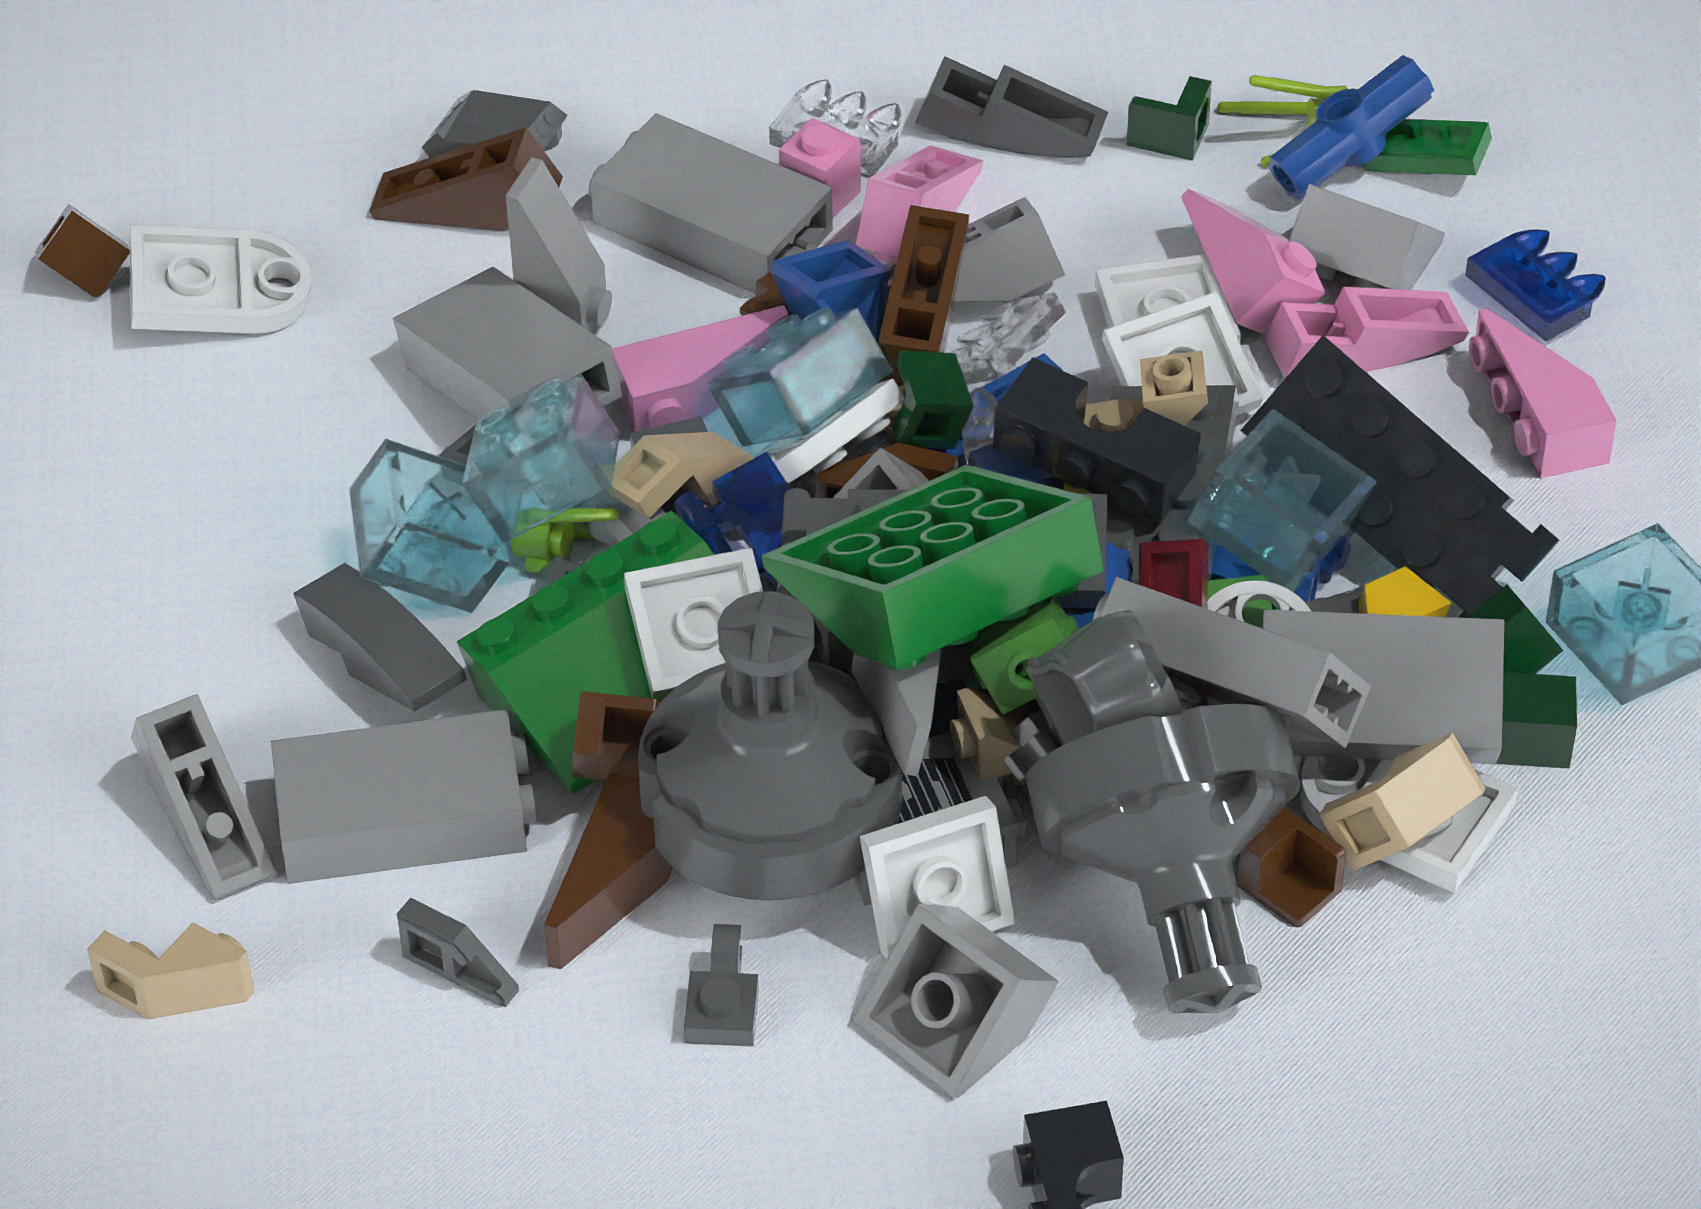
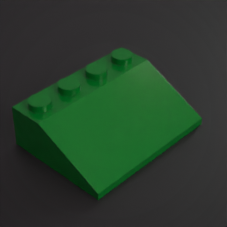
(940, 563)
(572, 641)

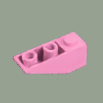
(1549, 401)

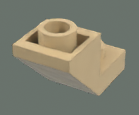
(1170, 387)
(666, 462)
(986, 736)
(1407, 804)
(190, 976)

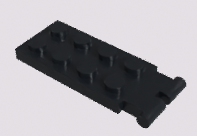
(1428, 499)

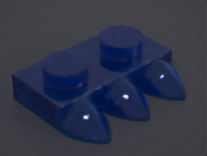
(1535, 285)

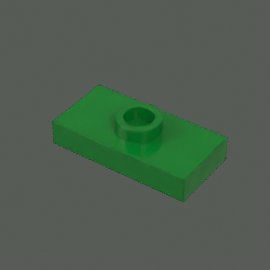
(1433, 147)

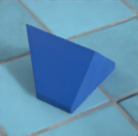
(835, 278)

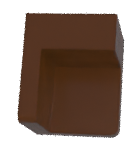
(82, 251)
(609, 734)
(1292, 868)

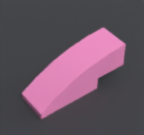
(1369, 326)

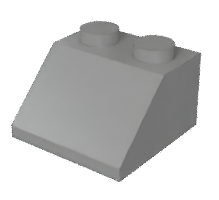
(1363, 241)
(953, 998)

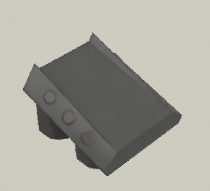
(488, 115)

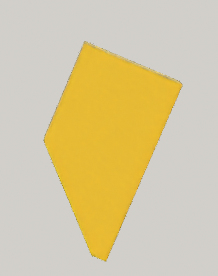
(1402, 594)

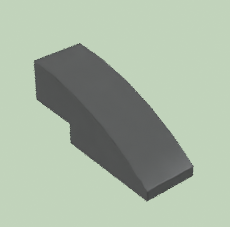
(1009, 112)
(377, 638)

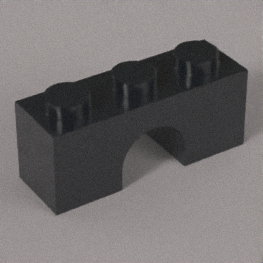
(1136, 467)
(1070, 1157)

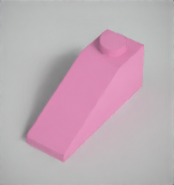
(925, 179)
(1252, 262)
(669, 374)

